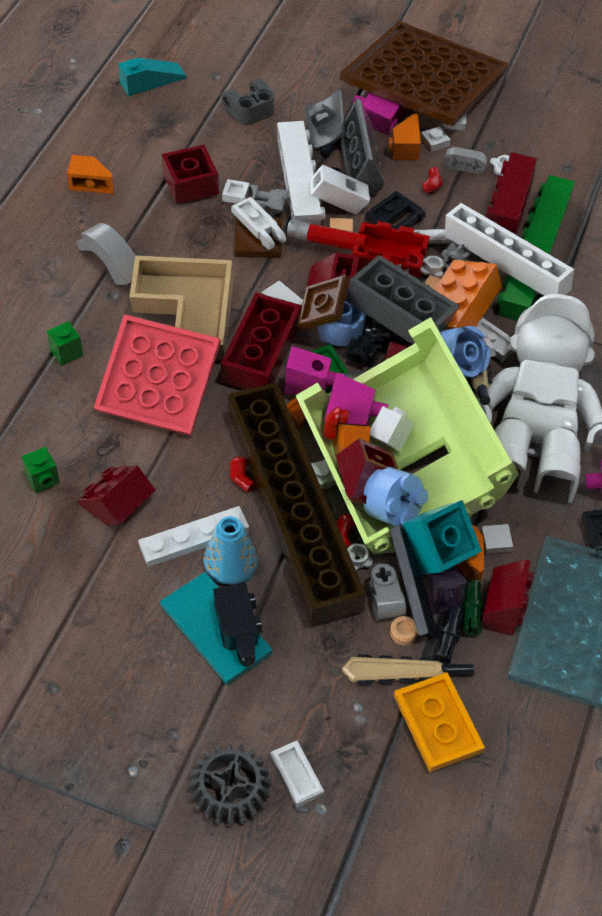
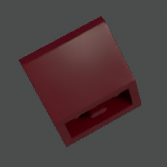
(332, 267)
(357, 465)
(116, 494)
(507, 597)

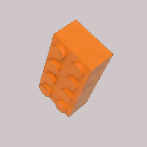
(472, 288)

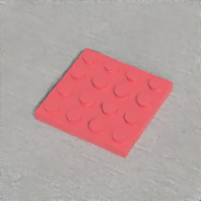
(157, 375)

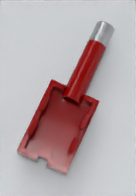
(394, 245)

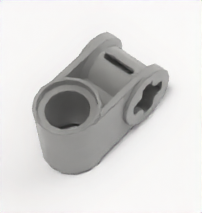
(386, 593)

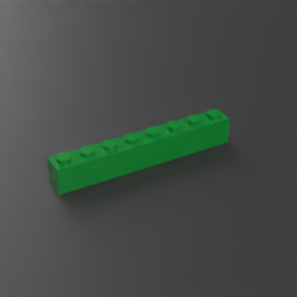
(542, 233)

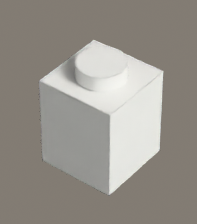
(391, 427)

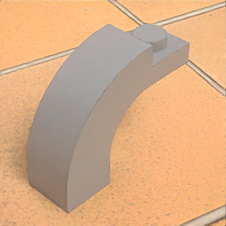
(112, 251)

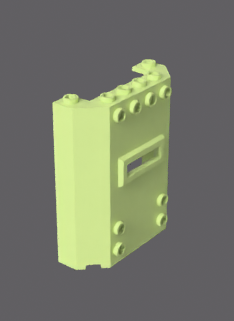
(444, 412)

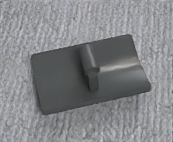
(325, 121)

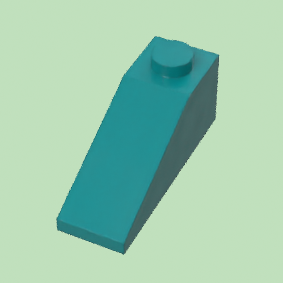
(146, 74)

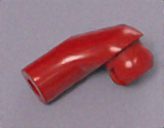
(434, 182)
(331, 423)
(238, 476)
(345, 524)

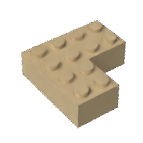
(186, 287)

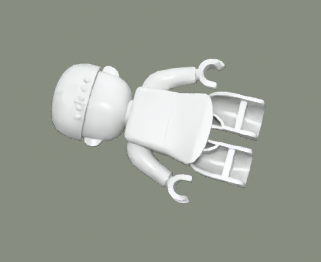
(541, 417)

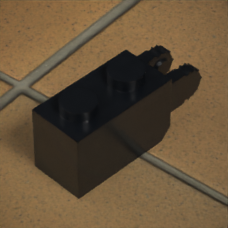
(237, 621)

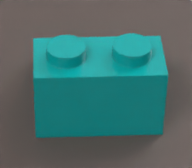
(442, 537)

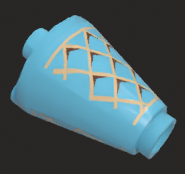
(230, 553)

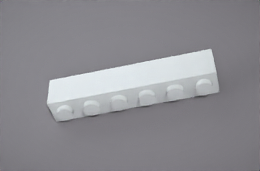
(298, 171)
(508, 251)

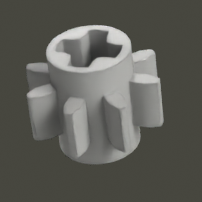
(454, 253)

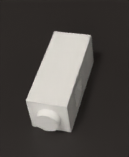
(339, 190)

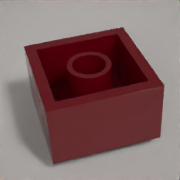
(190, 174)

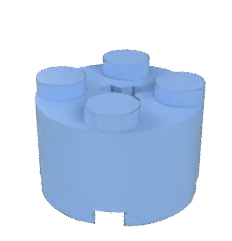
(342, 331)
(468, 349)
(394, 496)

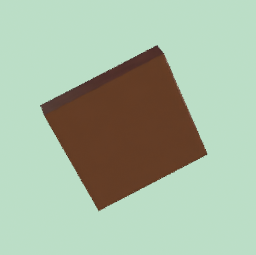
(250, 246)
(323, 302)

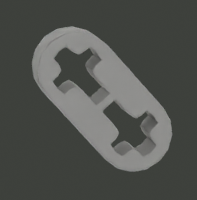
(465, 160)

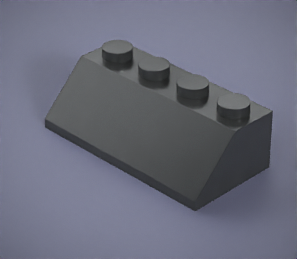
(360, 149)
(398, 298)

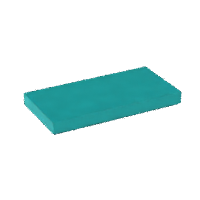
(195, 616)

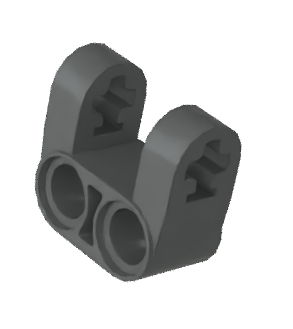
(252, 106)

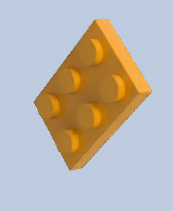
(439, 722)

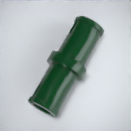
(472, 608)

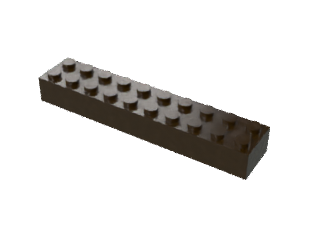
(296, 505)

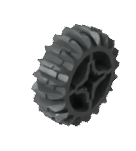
(208, 774)

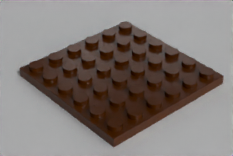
(424, 72)

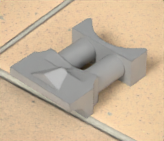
(274, 198)

